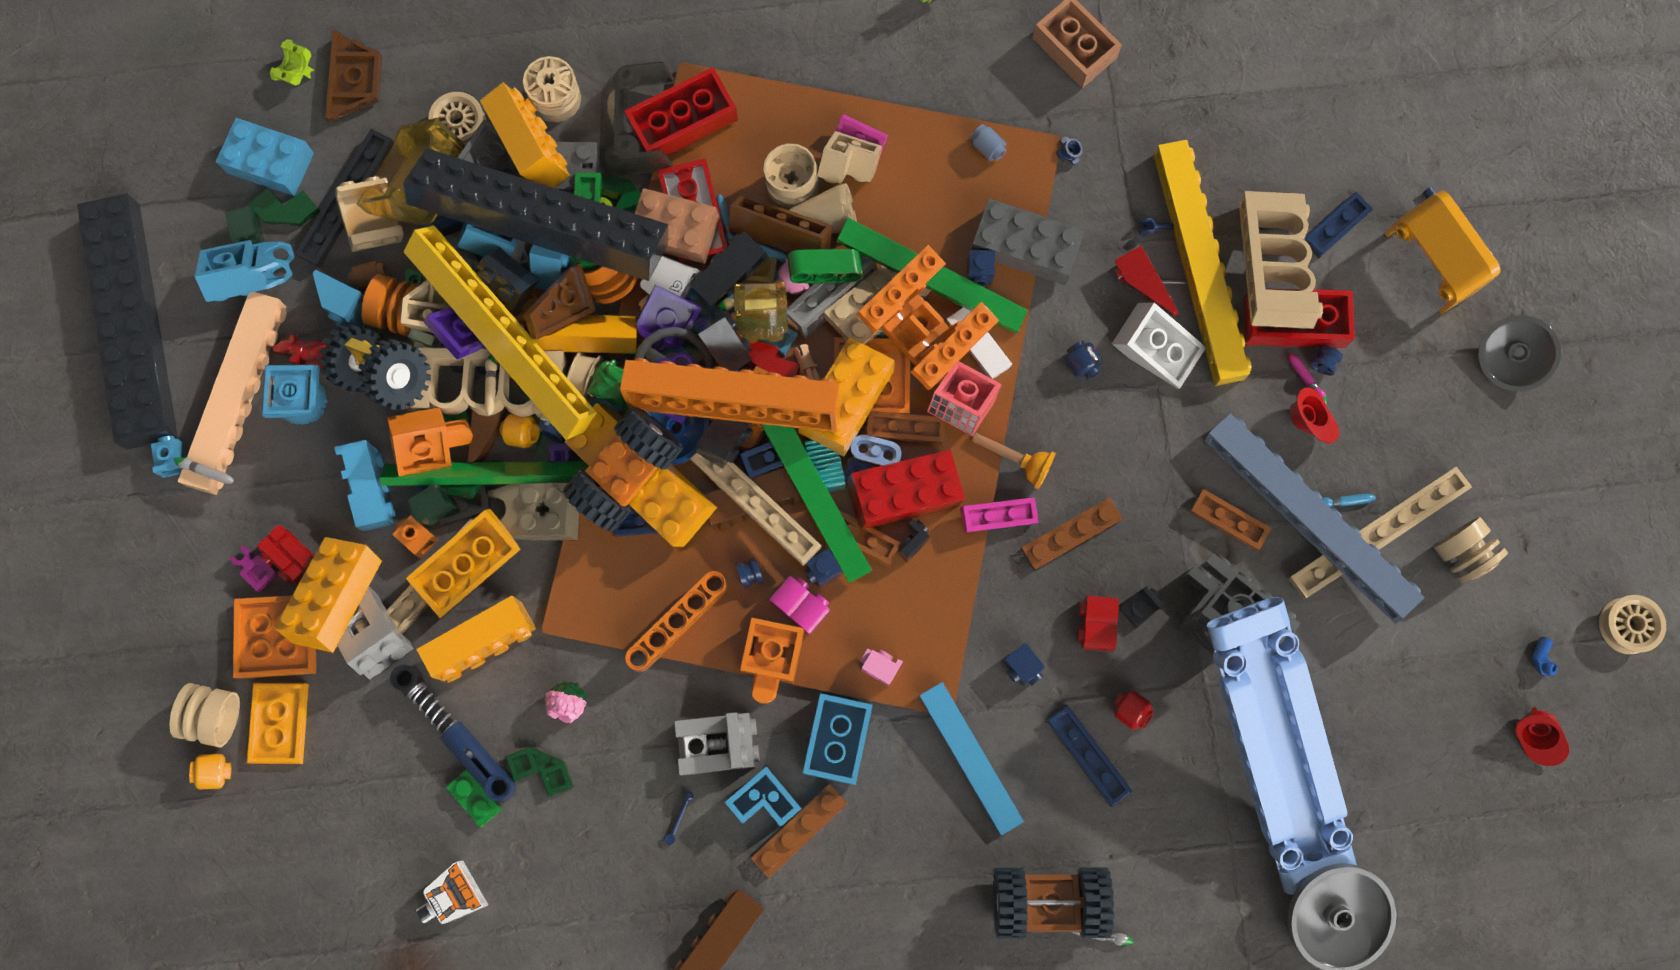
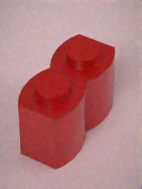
(1099, 623)

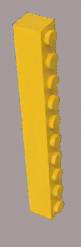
(1201, 263)
(500, 332)

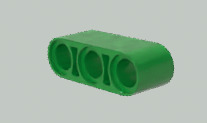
(824, 266)

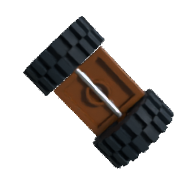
(1053, 903)

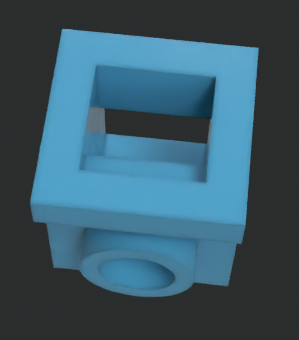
(165, 465)

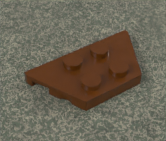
(352, 77)

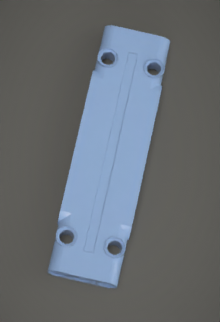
(1281, 740)

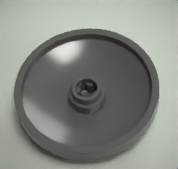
(1341, 917)

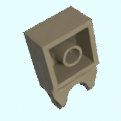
(537, 511)

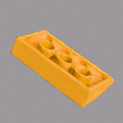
(594, 335)
(464, 563)

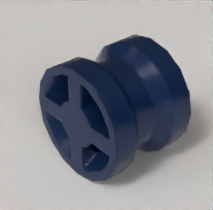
(1326, 360)
(749, 572)

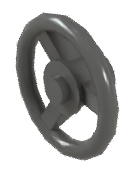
(701, 353)

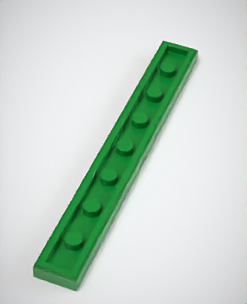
(944, 282)
(487, 473)
(818, 501)

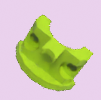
(293, 65)

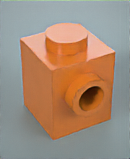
(415, 536)

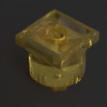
(761, 311)

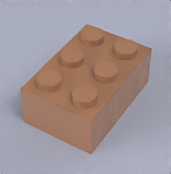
(1076, 41)
(690, 223)

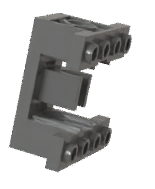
(1218, 600)

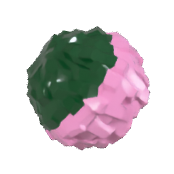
(565, 701)

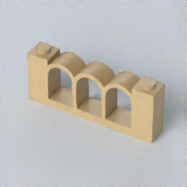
(1278, 307)
(442, 357)

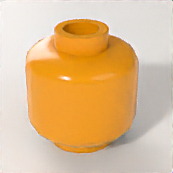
(519, 431)
(209, 771)

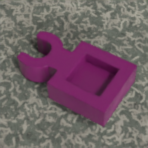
(255, 570)

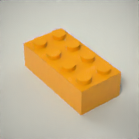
(525, 136)
(861, 379)
(328, 594)
(477, 639)

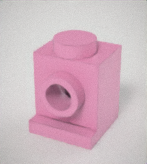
(880, 665)

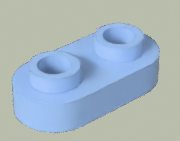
(876, 450)

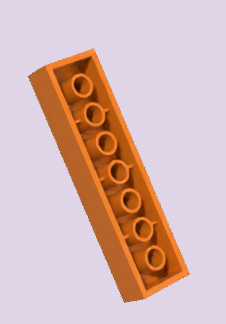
(732, 395)

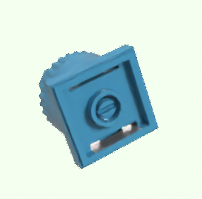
(293, 393)

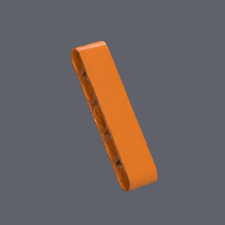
(671, 634)

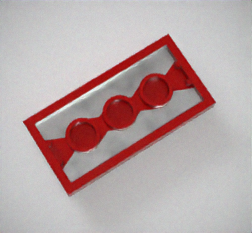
(694, 183)

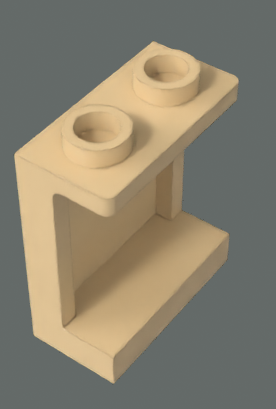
(363, 229)

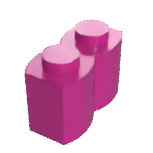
(799, 604)

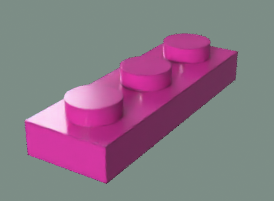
(999, 515)

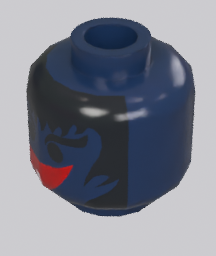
(1083, 359)

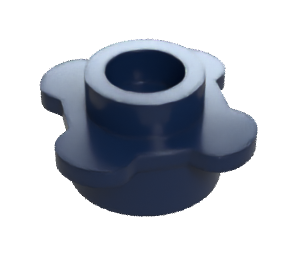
(1075, 148)

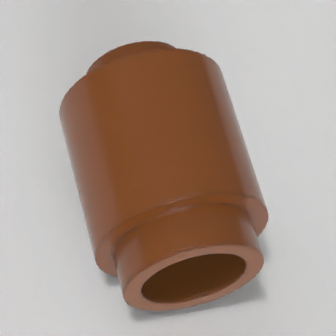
(363, 273)

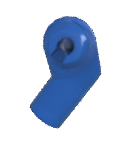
(1540, 658)

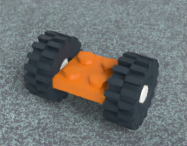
(622, 469)

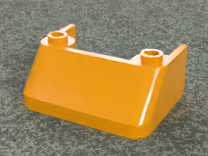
(1450, 246)

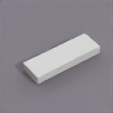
(985, 351)

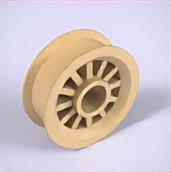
(471, 115)
(582, 373)
(1635, 608)

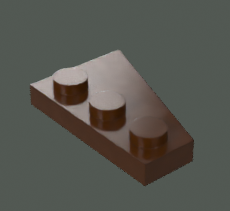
(561, 304)

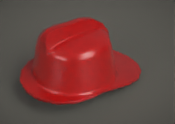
(1313, 416)
(1542, 738)

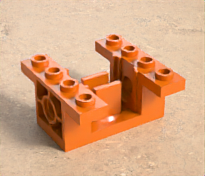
(918, 327)

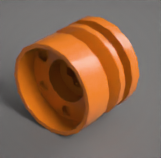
(607, 284)
(383, 304)

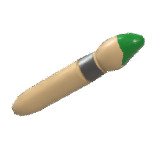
(490, 384)

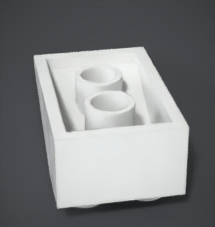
(1159, 344)

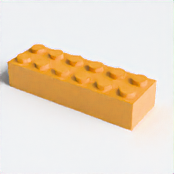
(665, 500)

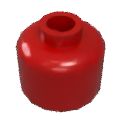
(1133, 710)

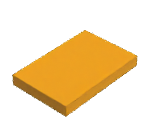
(277, 723)

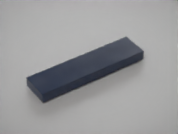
(1089, 756)

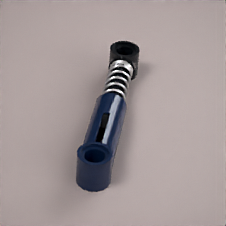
(455, 735)

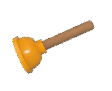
(1035, 466)

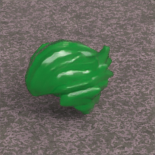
(607, 384)

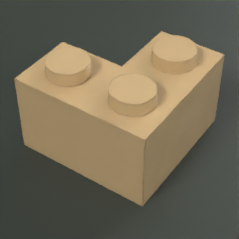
(850, 157)

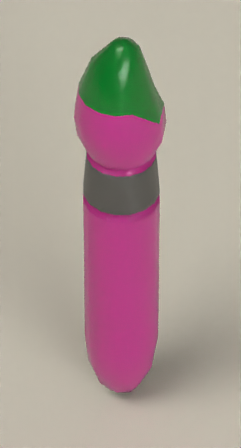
(1305, 375)

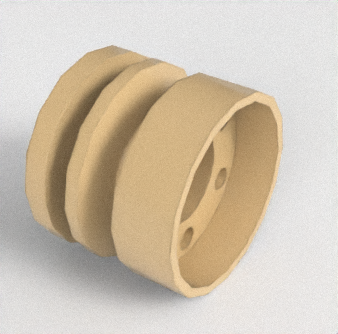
(552, 89)
(791, 175)
(1471, 550)
(204, 715)

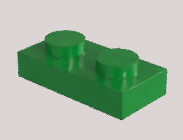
(473, 799)

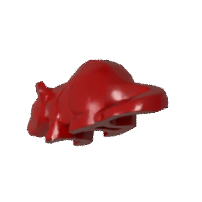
(303, 352)

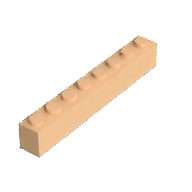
(234, 389)

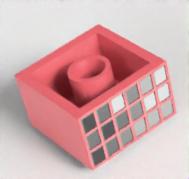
(964, 398)

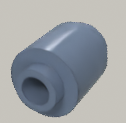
(988, 143)

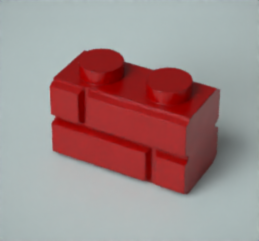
(286, 553)

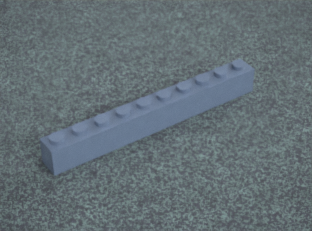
(1314, 518)

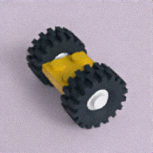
(363, 362)

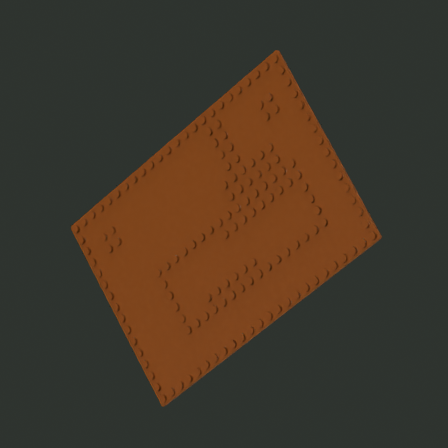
(919, 611)

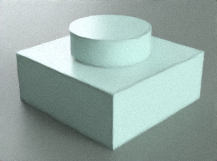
(423, 340)

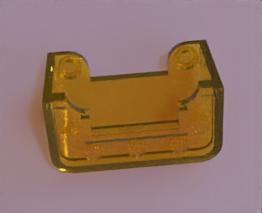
(410, 143)

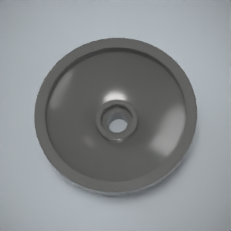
(1522, 372)

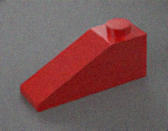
(1142, 277)

